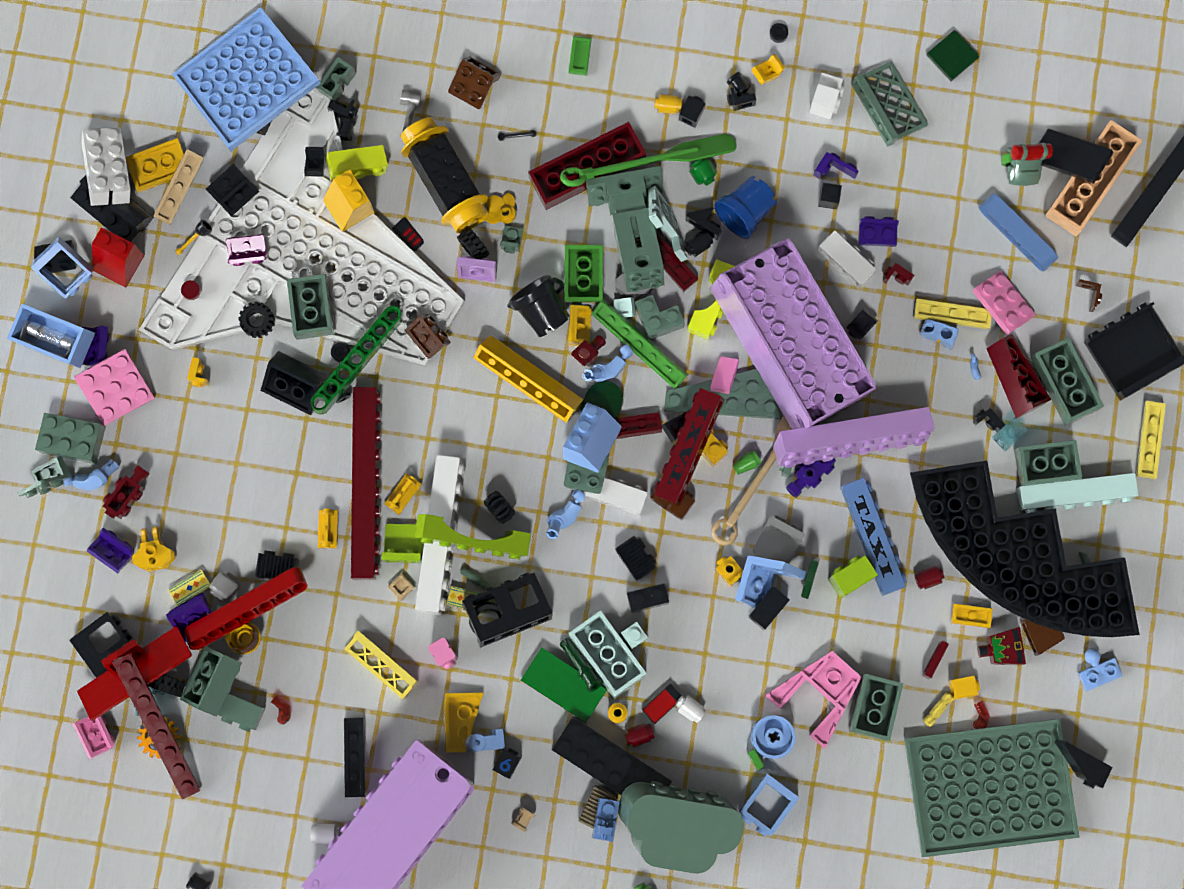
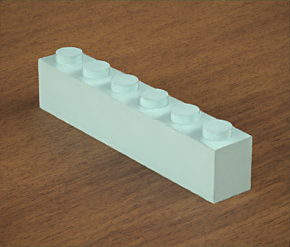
(1077, 492)

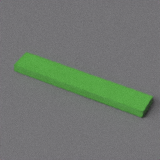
(640, 344)

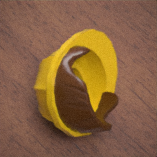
(244, 639)

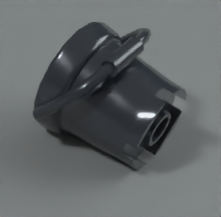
(541, 305)

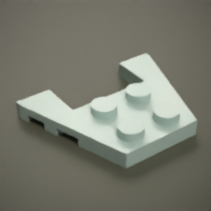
(662, 217)

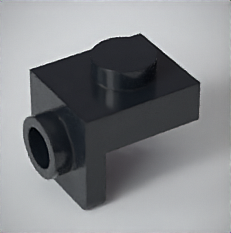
(314, 161)
(861, 324)

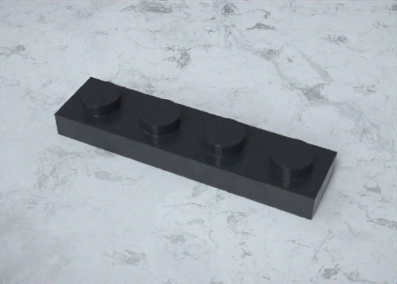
(354, 757)

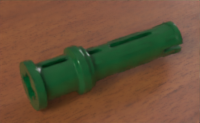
(585, 670)

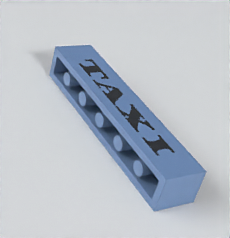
(873, 537)

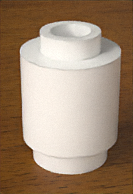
(690, 708)
(324, 833)

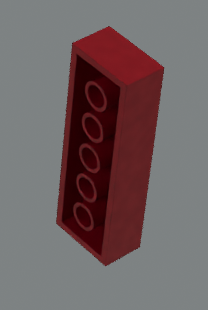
(608, 149)

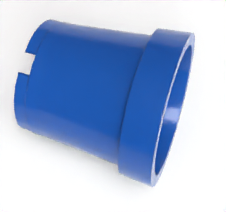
(745, 207)

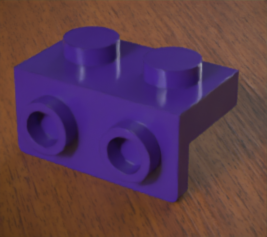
(97, 349)
(111, 550)

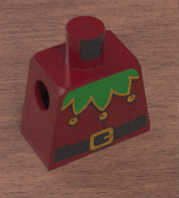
(1004, 648)

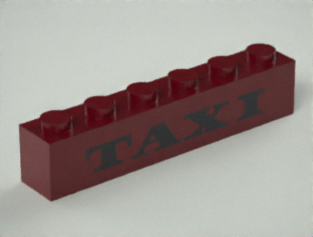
(689, 447)

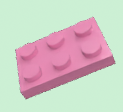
(1003, 302)

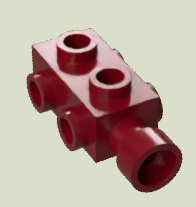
(121, 494)

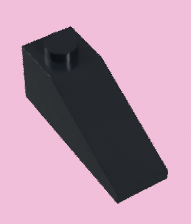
(1085, 766)

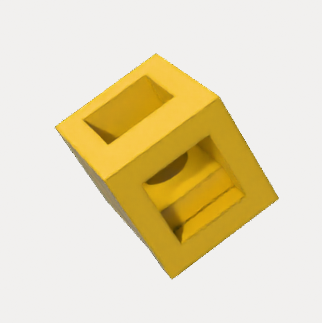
(729, 578)

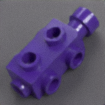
(803, 480)

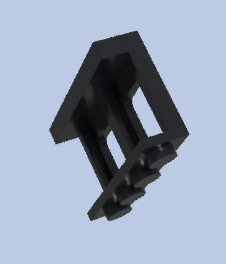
(512, 619)
(87, 650)

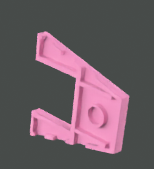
(833, 680)

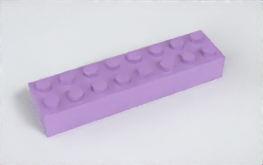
(853, 437)

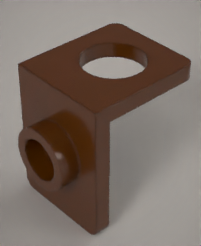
(1097, 296)

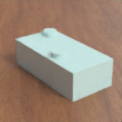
(607, 654)

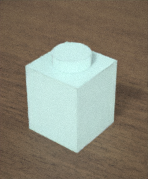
(634, 635)

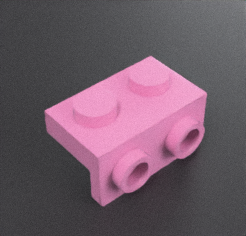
(94, 736)

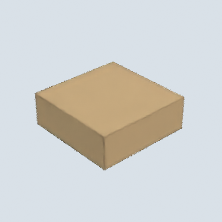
(401, 587)

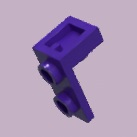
(834, 160)

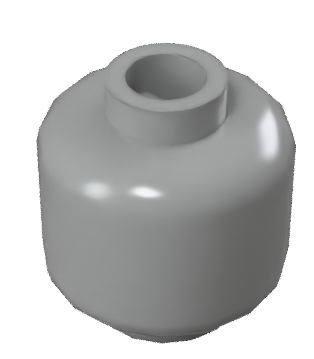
(224, 586)

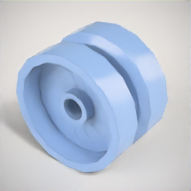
(784, 737)

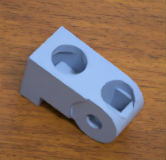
(939, 333)
(482, 743)

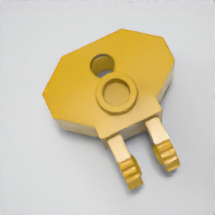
(152, 550)

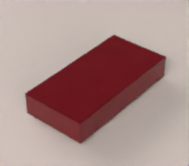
(935, 659)

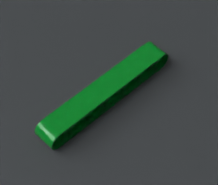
(354, 369)

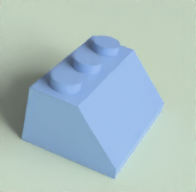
(591, 438)

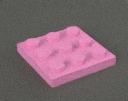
(114, 387)

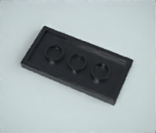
(1075, 156)

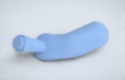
(974, 367)

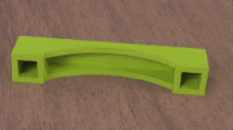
(433, 529)

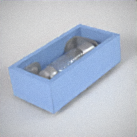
(51, 336)

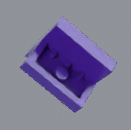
(189, 612)

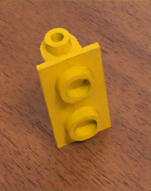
(402, 494)
(327, 528)

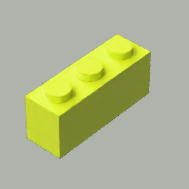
(359, 160)

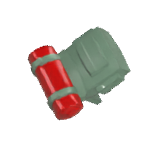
(1026, 163)

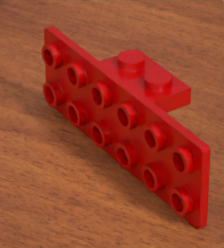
(153, 661)

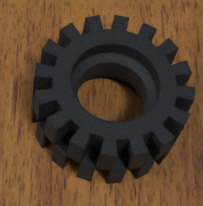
(473, 244)
(248, 312)
(168, 685)

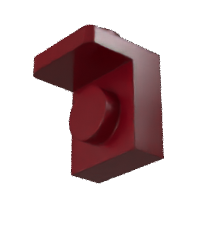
(901, 274)

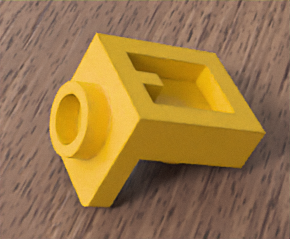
(196, 369)

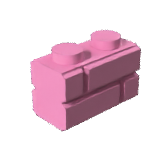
(443, 653)

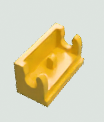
(579, 324)

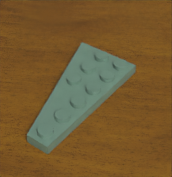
(746, 399)

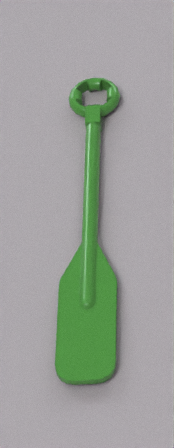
(682, 152)

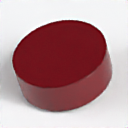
(190, 290)

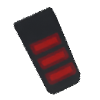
(408, 234)

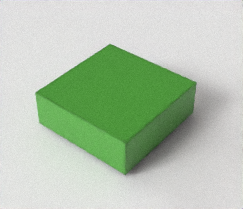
(754, 757)

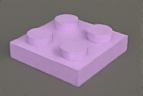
(476, 269)

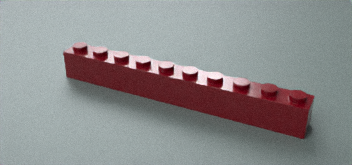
(364, 483)

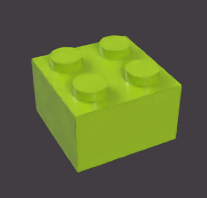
(853, 576)

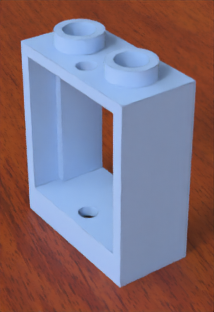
(48, 254)
(748, 818)

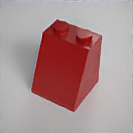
(115, 257)

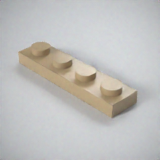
(178, 186)

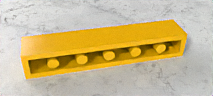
(528, 378)

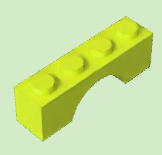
(704, 320)

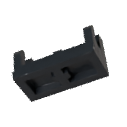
(768, 608)

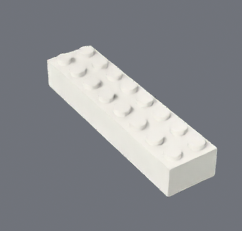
(435, 558)

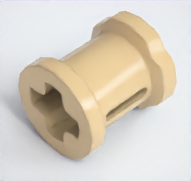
(523, 819)

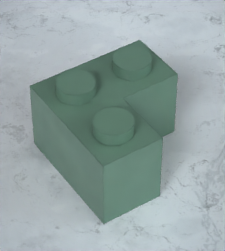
(656, 322)

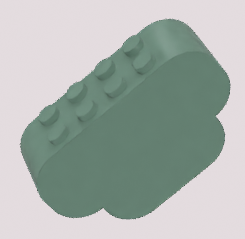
(679, 826)

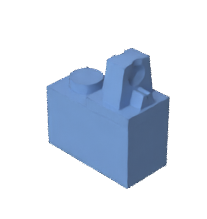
(605, 819)

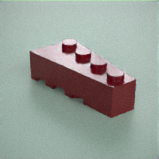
(1017, 376)

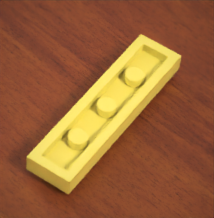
(952, 314)
(1150, 440)

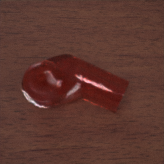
(284, 710)
(983, 717)

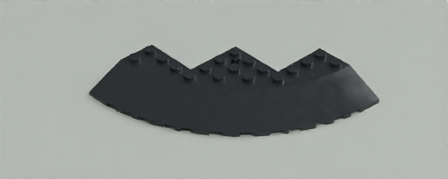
(1017, 566)

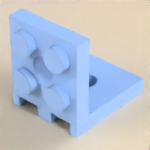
(761, 572)

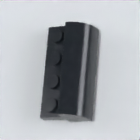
(120, 219)

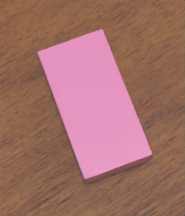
(724, 375)

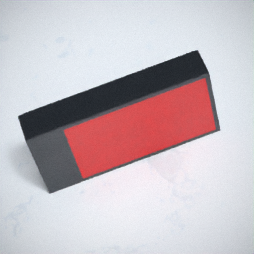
(662, 703)

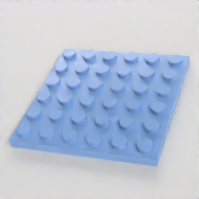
(246, 79)

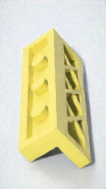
(397, 669)

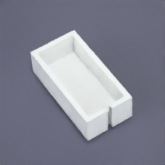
(105, 166)

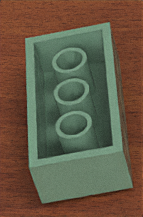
(1067, 381)

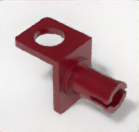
(588, 350)

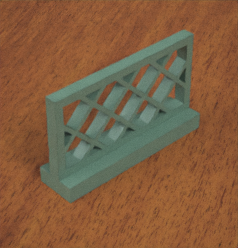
(877, 112)

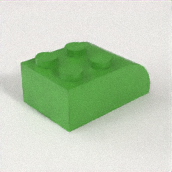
(583, 273)

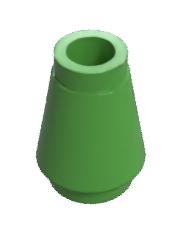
(747, 462)

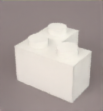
(826, 96)

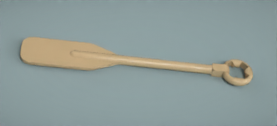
(782, 426)

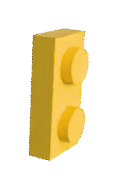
(971, 616)

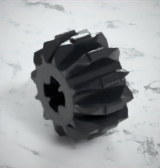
(499, 507)

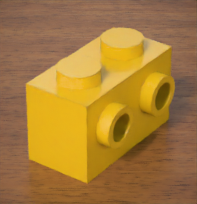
(714, 450)

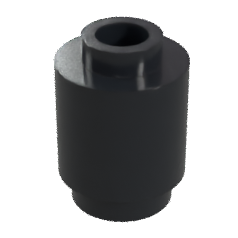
(698, 243)

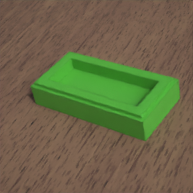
(580, 56)

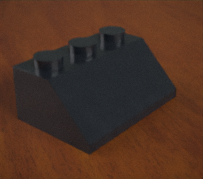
(292, 382)

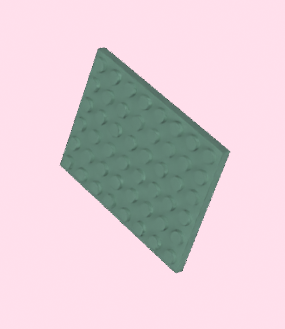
(990, 788)

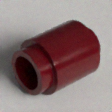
(929, 577)
(639, 735)

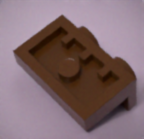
(427, 335)

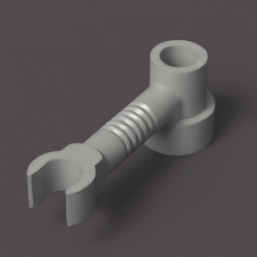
(410, 100)

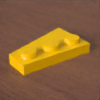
(459, 719)

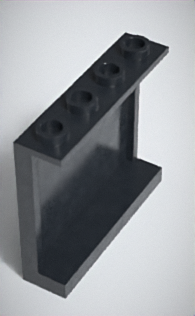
(1134, 351)

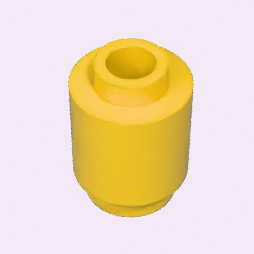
(668, 104)
(613, 718)

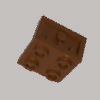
(473, 82)

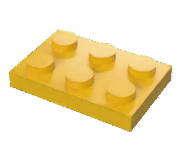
(155, 165)

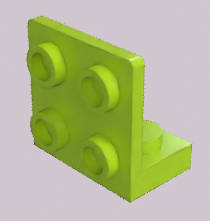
(401, 545)

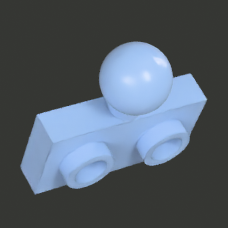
(1099, 672)

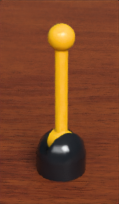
(203, 228)

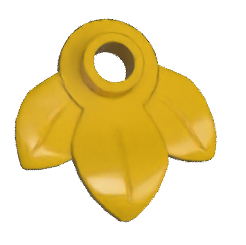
(499, 206)

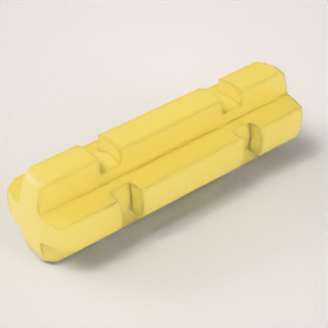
(938, 709)

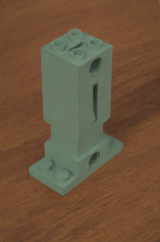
(633, 229)

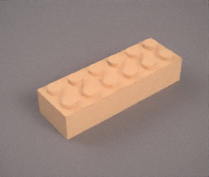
(1081, 198)

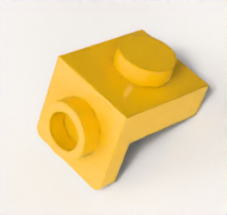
(768, 70)

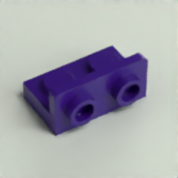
(878, 231)

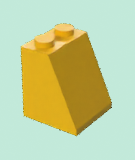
(347, 201)

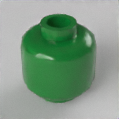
(703, 171)

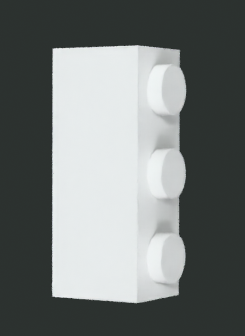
(847, 259)
(620, 496)

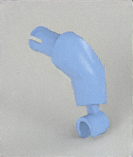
(603, 372)
(93, 480)
(566, 516)

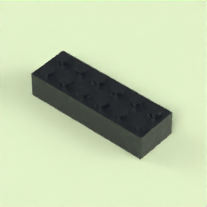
(603, 758)

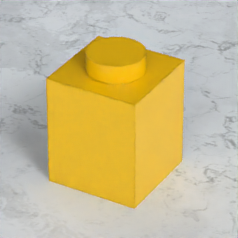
(964, 687)

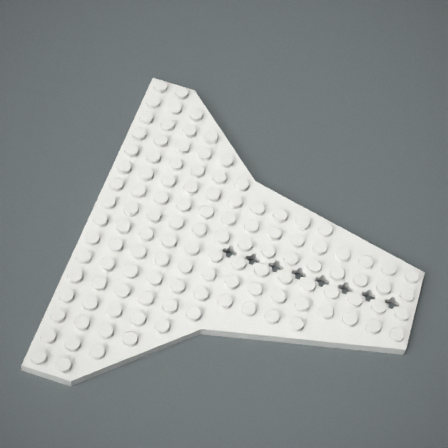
(295, 229)

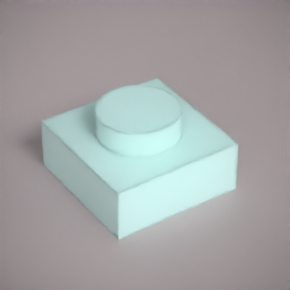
(625, 307)

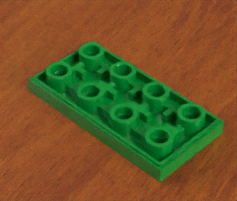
(562, 685)

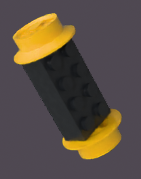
(444, 175)

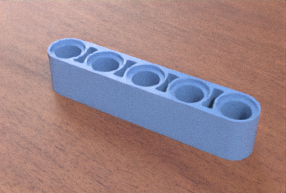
(1018, 232)

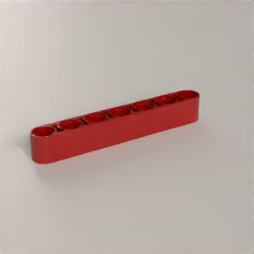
(245, 608)

